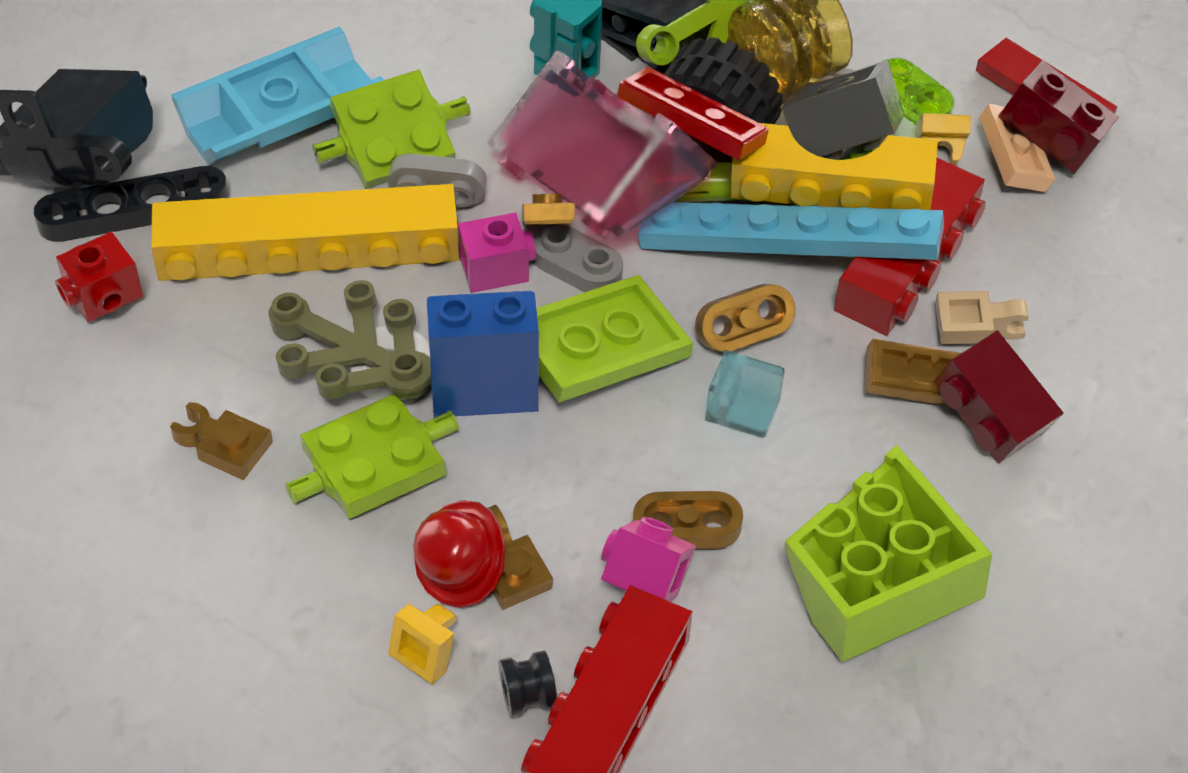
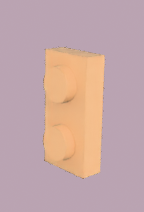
(1017, 158)

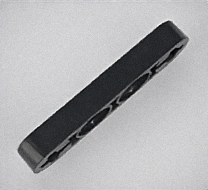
(129, 195)

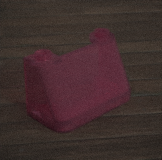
(598, 149)

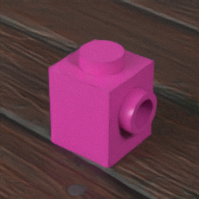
(495, 252)
(647, 558)

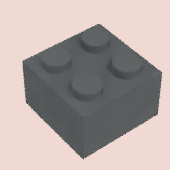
(845, 111)

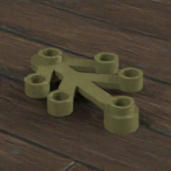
(402, 372)

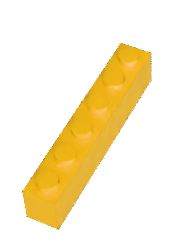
(304, 232)

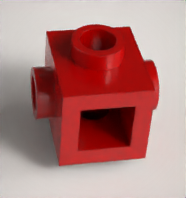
(98, 277)

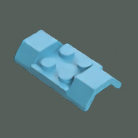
(269, 96)

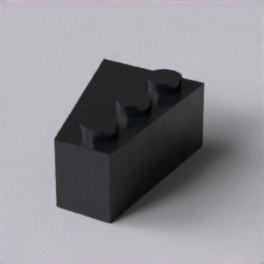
(627, 18)

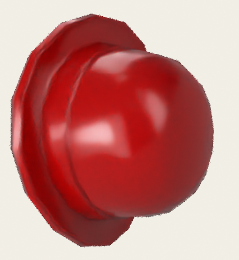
(459, 553)

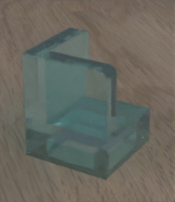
(744, 394)

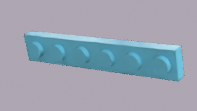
(795, 230)

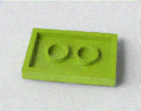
(606, 338)

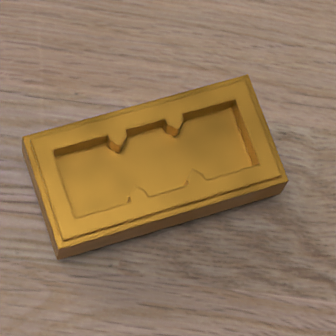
(548, 210)
(905, 370)

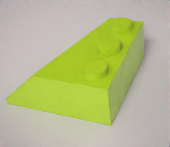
(886, 559)

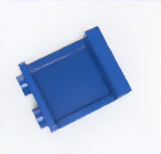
(484, 353)

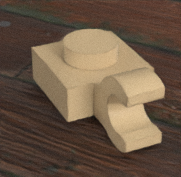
(971, 317)

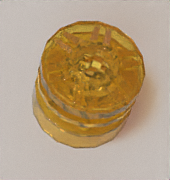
(794, 38)

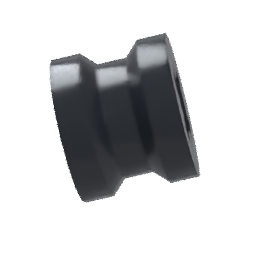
(527, 683)

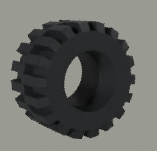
(729, 78)

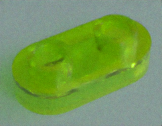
(919, 91)

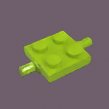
(387, 122)
(372, 456)

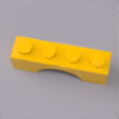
(890, 177)

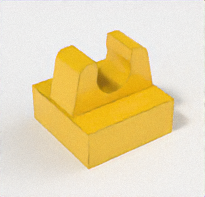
(947, 129)
(422, 640)

